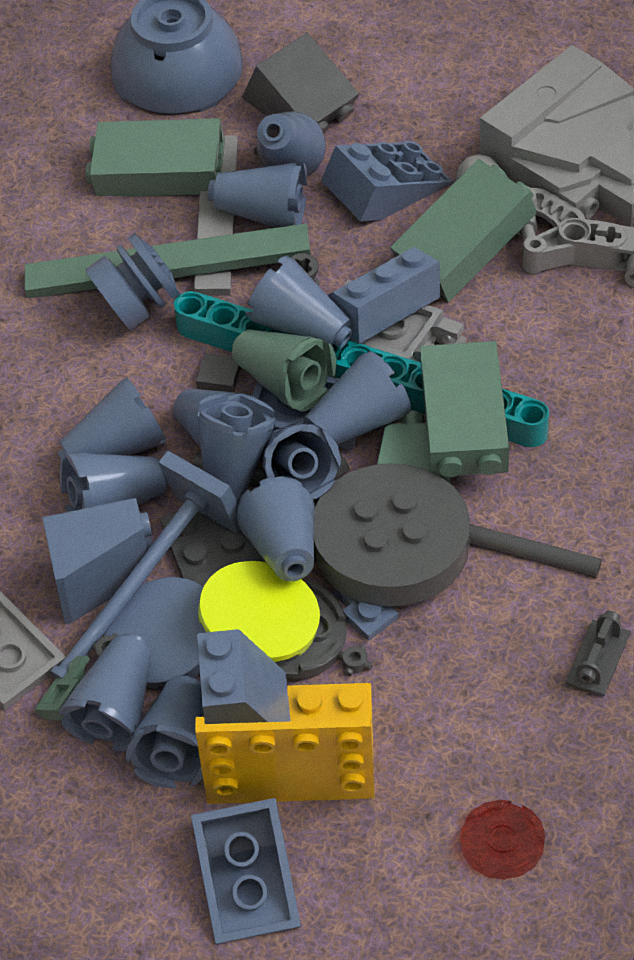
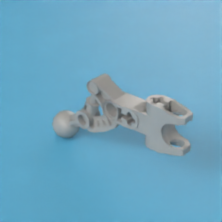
(573, 237)

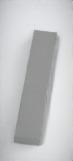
(217, 223)

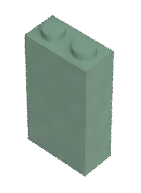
(155, 157)
(469, 224)
(464, 409)

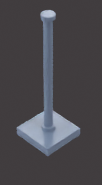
(198, 493)

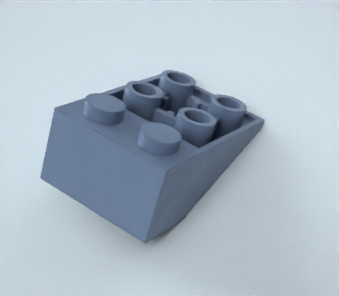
(382, 177)

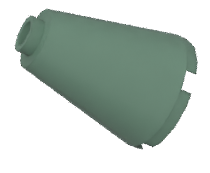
(287, 365)

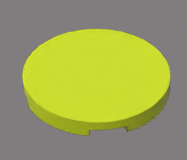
(268, 610)

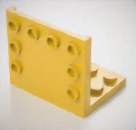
(312, 757)

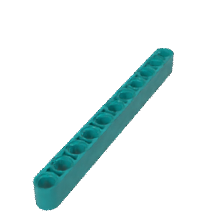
(221, 322)

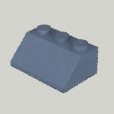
(389, 293)

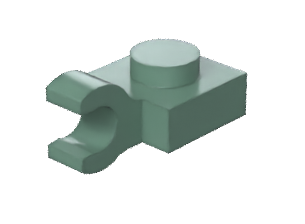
(61, 689)

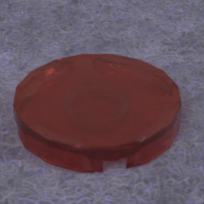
(495, 849)

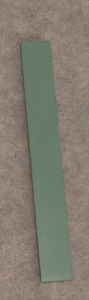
(181, 258)

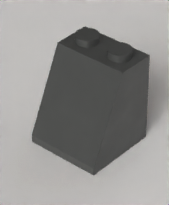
(301, 81)

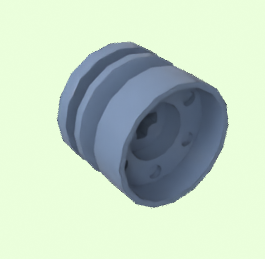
(133, 281)

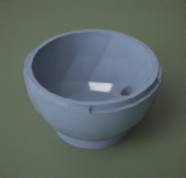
(199, 52)

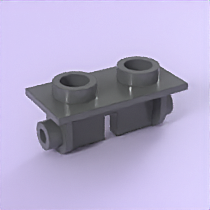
(599, 654)

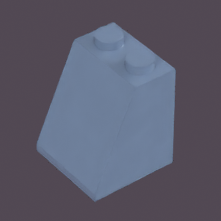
(95, 552)
(240, 680)

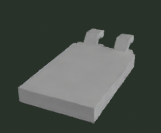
(417, 330)
(24, 654)

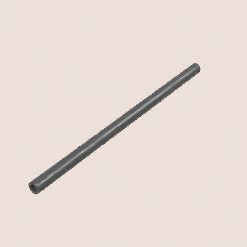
(501, 542)

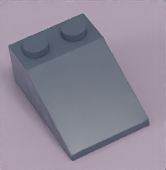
(245, 870)

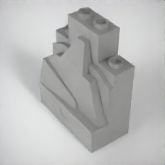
(568, 135)

